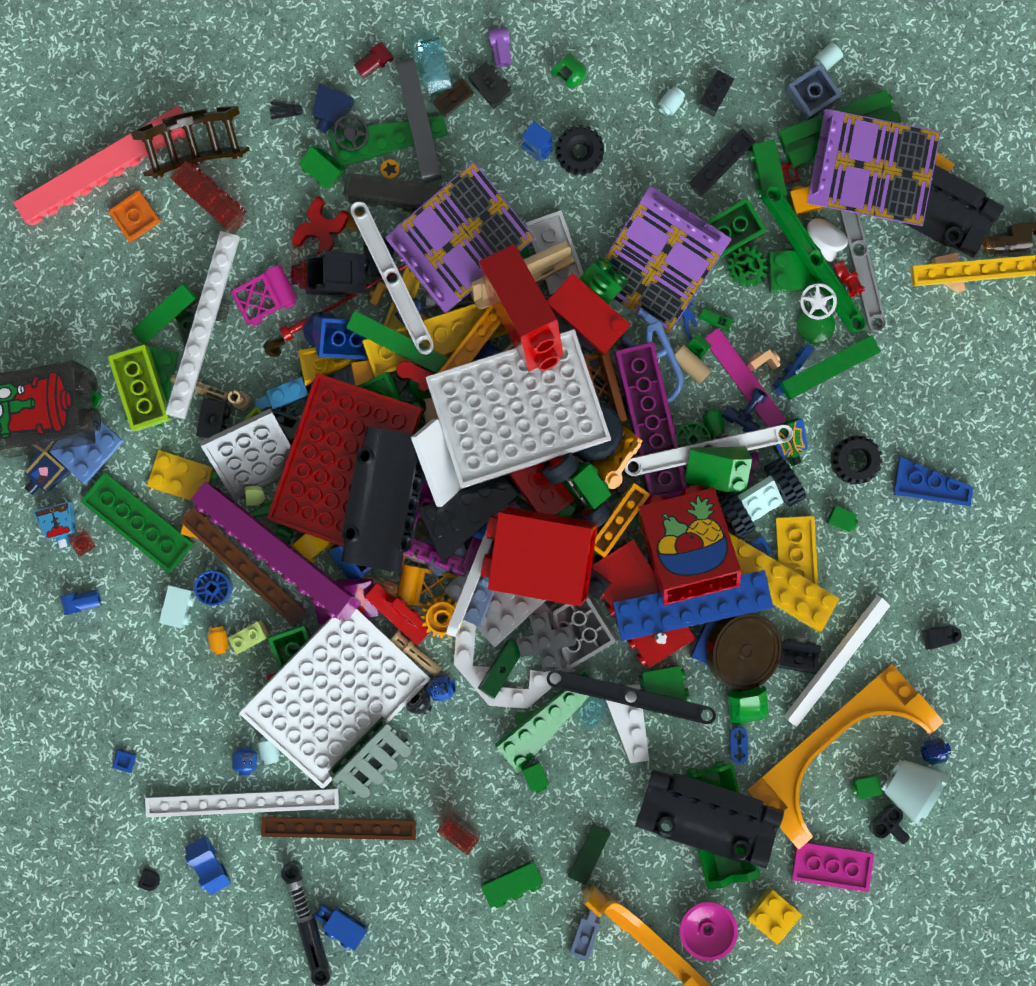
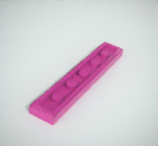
(743, 377)

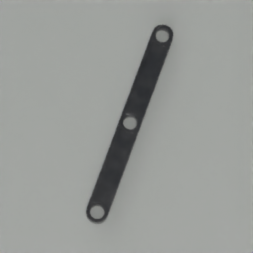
(644, 700)

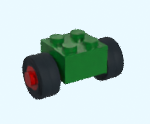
(582, 484)

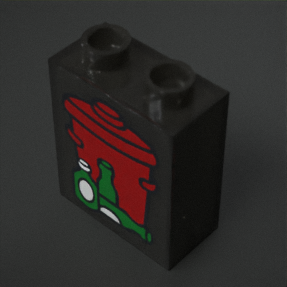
(47, 409)

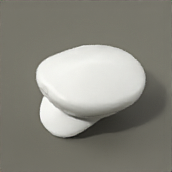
(827, 237)

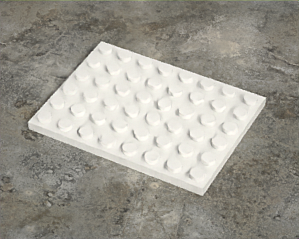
(511, 418)
(333, 694)

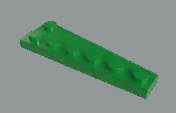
(383, 140)

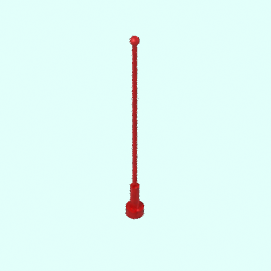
(287, 332)

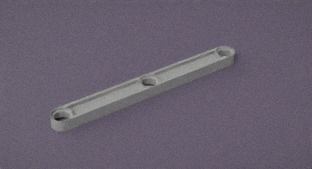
(863, 266)

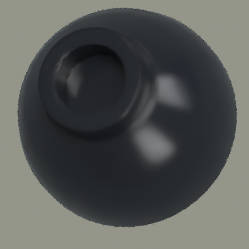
(420, 703)

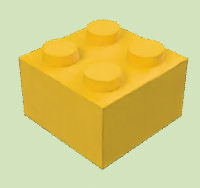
(773, 915)

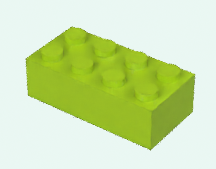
(139, 387)

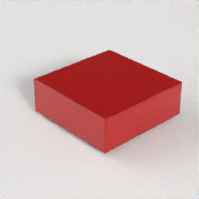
(786, 175)

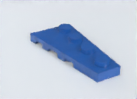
(922, 483)

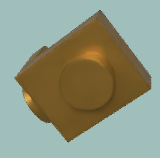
(376, 294)

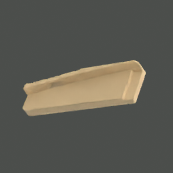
(550, 260)

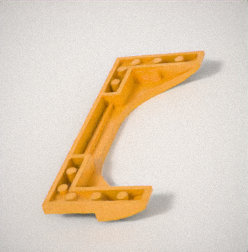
(882, 696)
(628, 922)

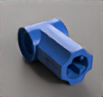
(76, 602)

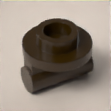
(272, 347)

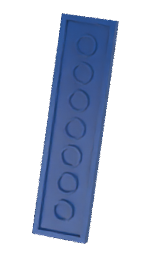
(650, 616)

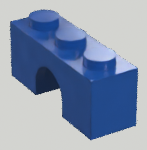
(537, 142)

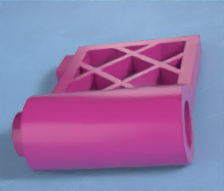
(279, 289)

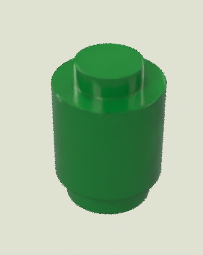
(714, 422)

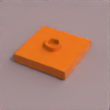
(134, 216)

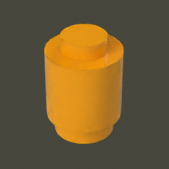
(218, 640)

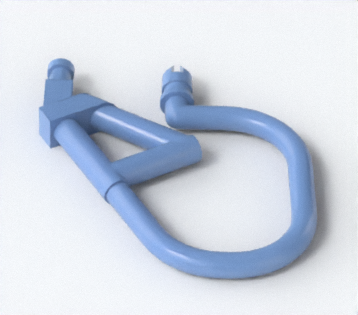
(666, 350)

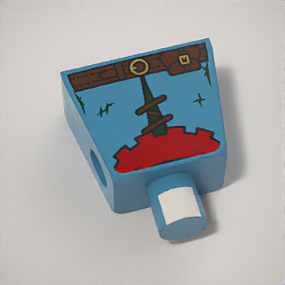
(57, 522)

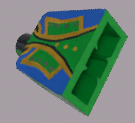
(796, 444)

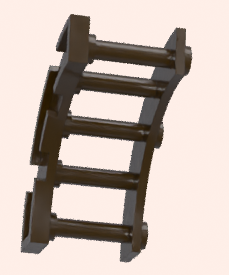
(186, 121)

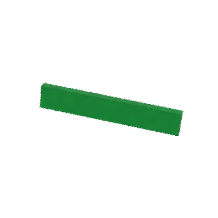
(395, 342)
(830, 367)

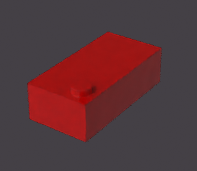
(588, 314)

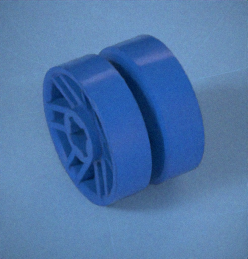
(221, 593)

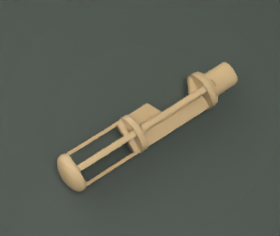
(204, 388)

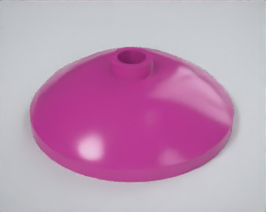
(711, 944)

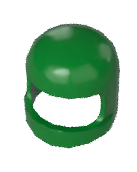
(578, 71)

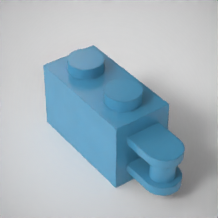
(284, 395)

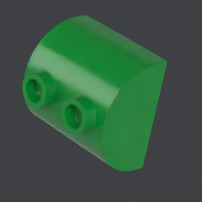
(288, 643)

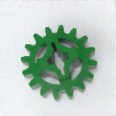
(752, 258)

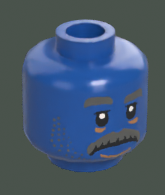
(244, 761)

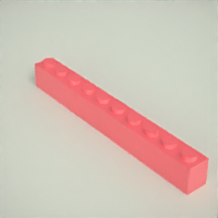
(90, 173)

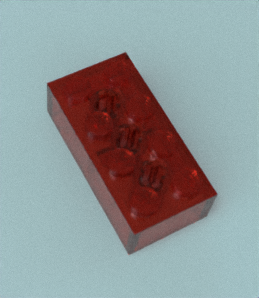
(213, 201)

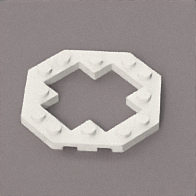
(506, 696)

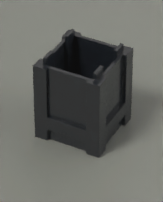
(335, 274)

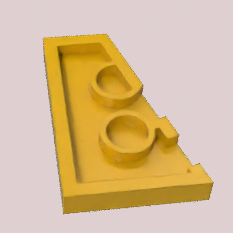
(313, 364)

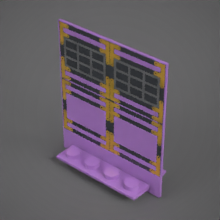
(873, 167)
(454, 233)
(664, 257)

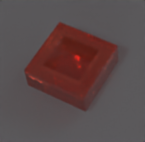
(82, 543)

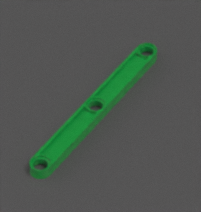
(805, 248)

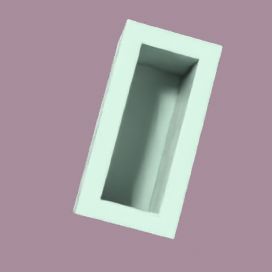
(177, 607)

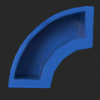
(211, 873)

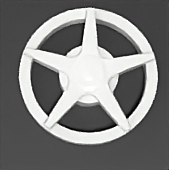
(818, 301)

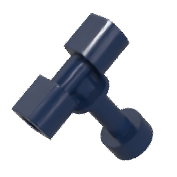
(744, 417)

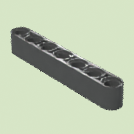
(418, 120)

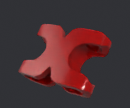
(320, 227)

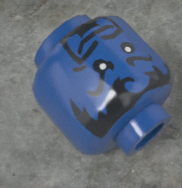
(441, 687)

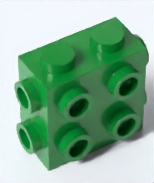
(665, 681)

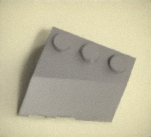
(590, 630)

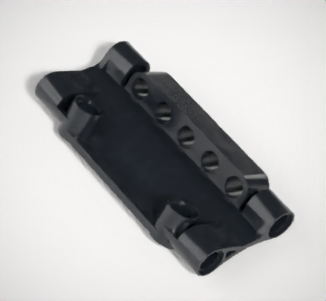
(960, 210)
(382, 501)
(709, 818)

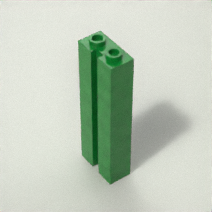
(802, 139)

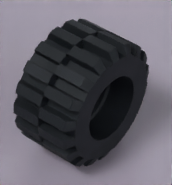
(872, 455)

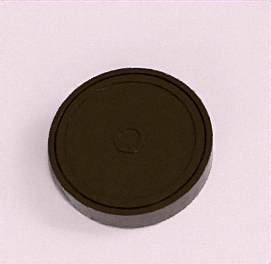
(743, 651)

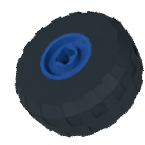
(615, 430)

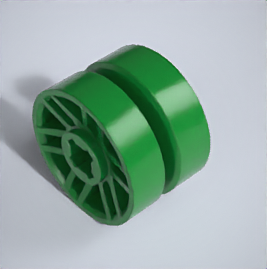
(693, 430)

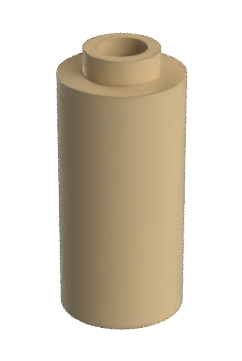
(691, 364)

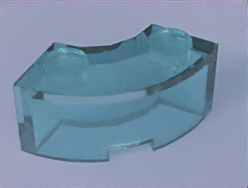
(434, 65)

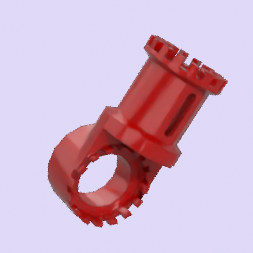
(851, 280)

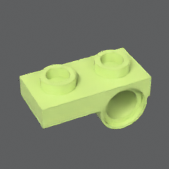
(249, 637)

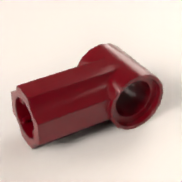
(377, 58)

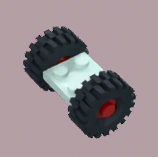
(768, 494)

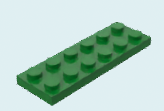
(137, 522)

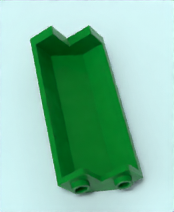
(717, 869)

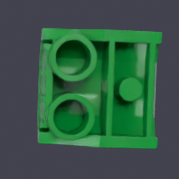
(748, 705)

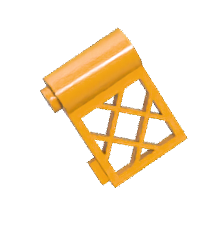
(609, 468)
(411, 585)

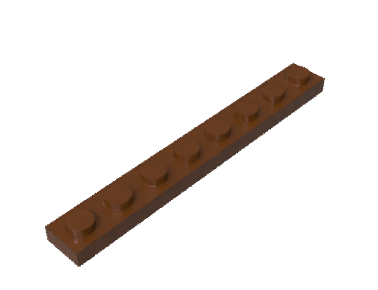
(242, 566)
(338, 828)

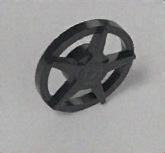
(350, 132)

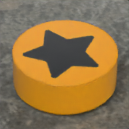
(390, 169)

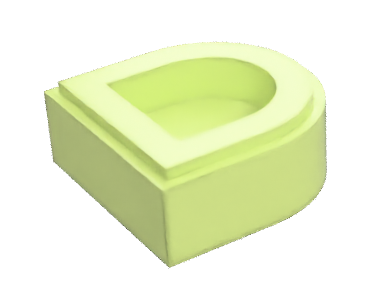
(254, 495)

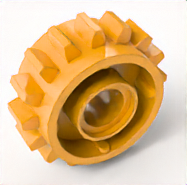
(431, 612)

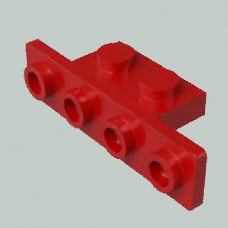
(397, 613)

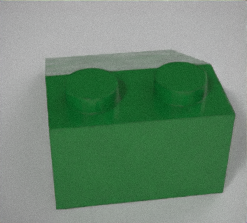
(789, 272)
(719, 467)

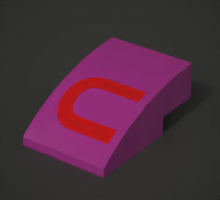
(358, 588)

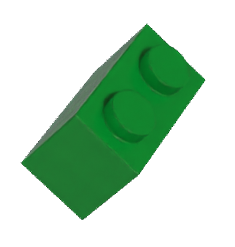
(322, 167)

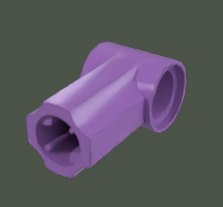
(500, 42)

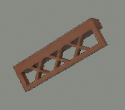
(610, 382)

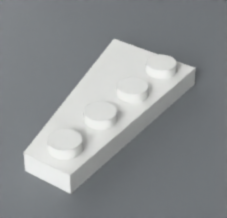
(631, 727)

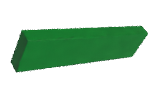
(164, 313)

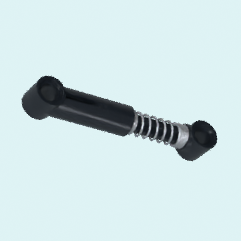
(307, 926)

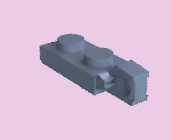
(479, 603)
(585, 935)

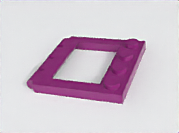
(427, 551)

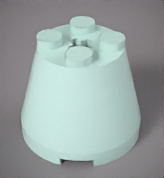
(915, 789)

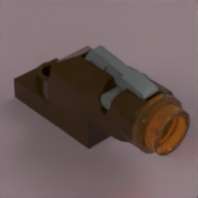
(1011, 244)

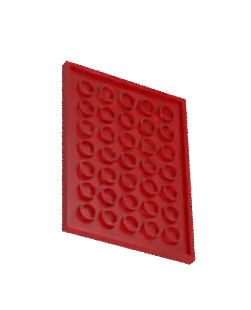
(324, 451)

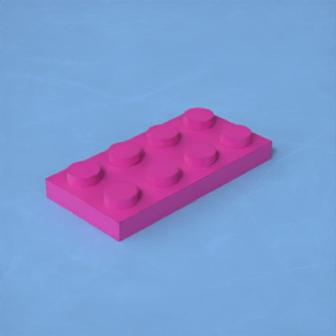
(833, 866)

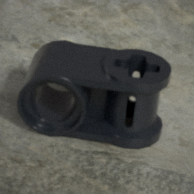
(938, 637)

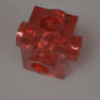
(299, 274)

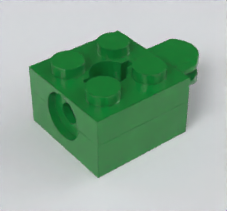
(604, 279)

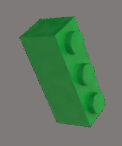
(767, 168)
(512, 884)

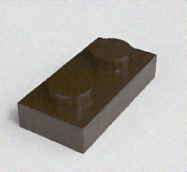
(453, 97)

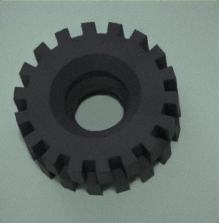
(583, 136)

